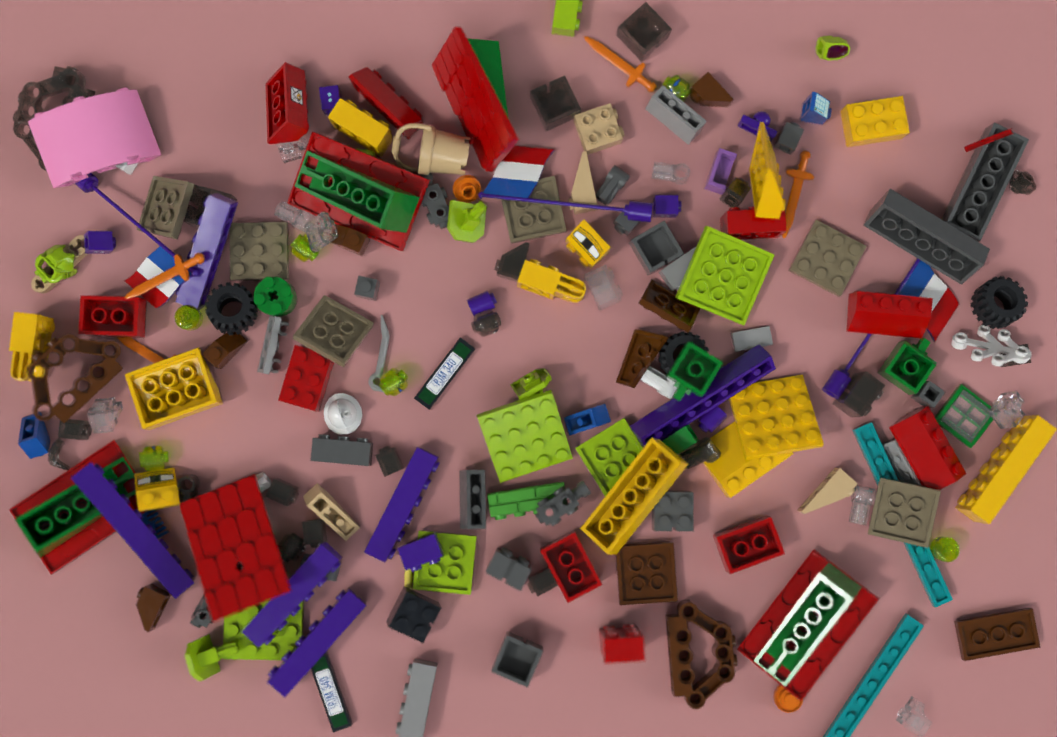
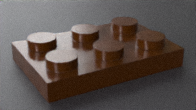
(663, 303)

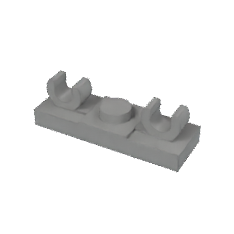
(271, 345)
(900, 463)

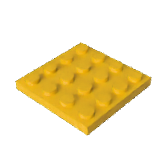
(775, 418)

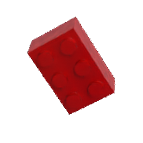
(745, 225)
(112, 316)
(306, 379)
(748, 544)
(570, 566)
(621, 644)

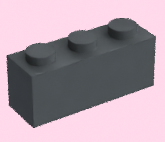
(341, 450)
(472, 499)

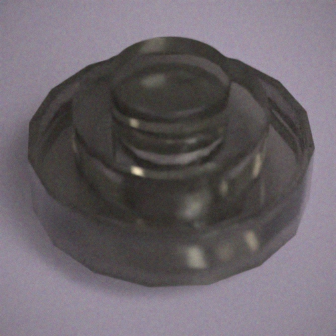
(1022, 183)

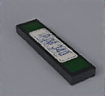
(444, 373)
(331, 694)

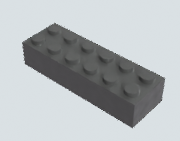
(984, 182)
(926, 237)

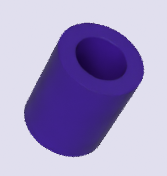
(482, 302)
(711, 419)

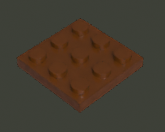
(646, 574)

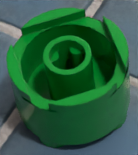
(264, 296)

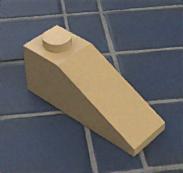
(583, 188)
(832, 489)
(330, 511)

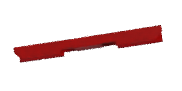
(988, 140)

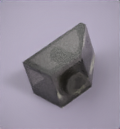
(735, 192)
(512, 262)

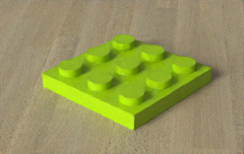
(610, 454)
(454, 570)

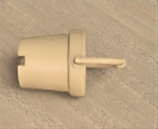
(439, 151)

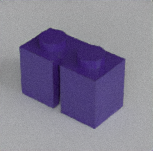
(420, 552)

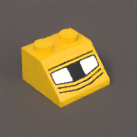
(587, 245)
(156, 489)

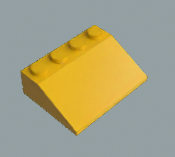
(765, 178)
(173, 389)
(731, 469)

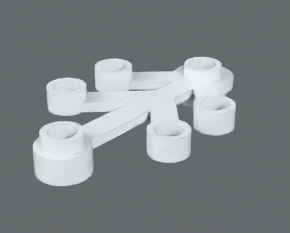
(1013, 352)

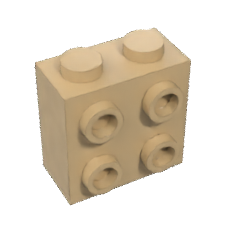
(598, 128)

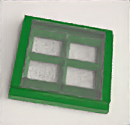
(964, 416)

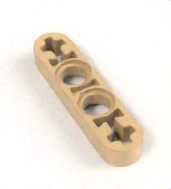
(75, 243)

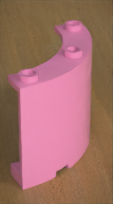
(93, 136)

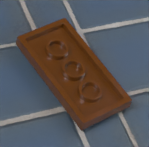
(997, 634)

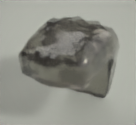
(53, 455)

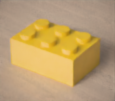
(874, 121)
(361, 126)

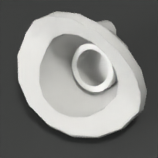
(342, 413)

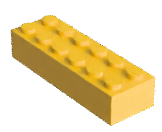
(1005, 469)
(633, 496)

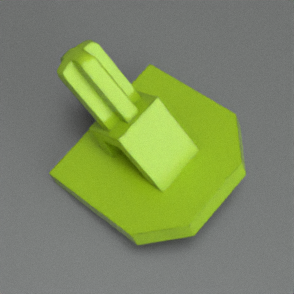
(466, 220)
(531, 383)
(204, 658)

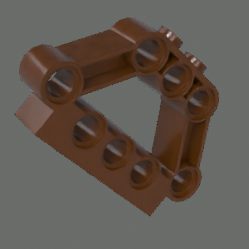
(80, 398)
(712, 680)

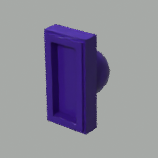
(752, 124)

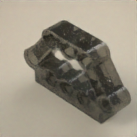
(46, 89)

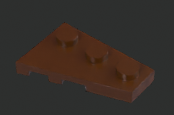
(639, 355)

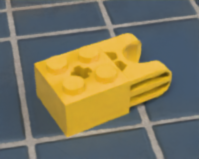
(550, 282)
(28, 336)

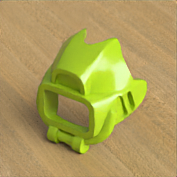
(59, 261)

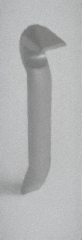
(382, 356)

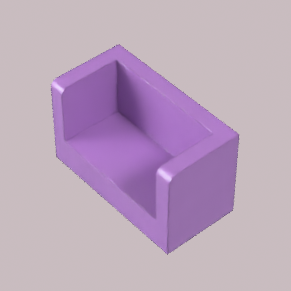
(720, 171)

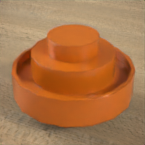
(466, 188)
(785, 700)

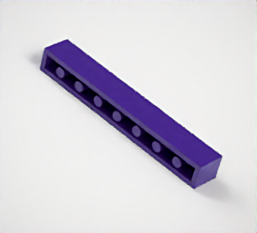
(726, 383)
(133, 530)

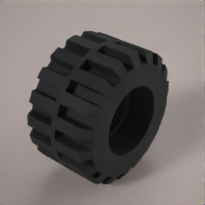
(229, 294)
(1011, 297)
(681, 338)

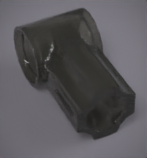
(703, 451)
(186, 493)

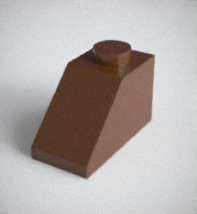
(710, 93)
(351, 240)
(224, 349)
(151, 605)

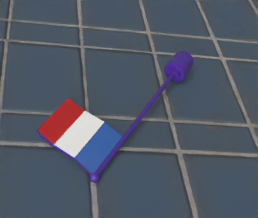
(520, 173)
(154, 264)
(918, 282)

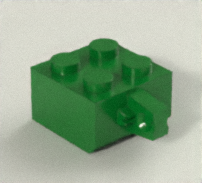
(908, 366)
(693, 371)

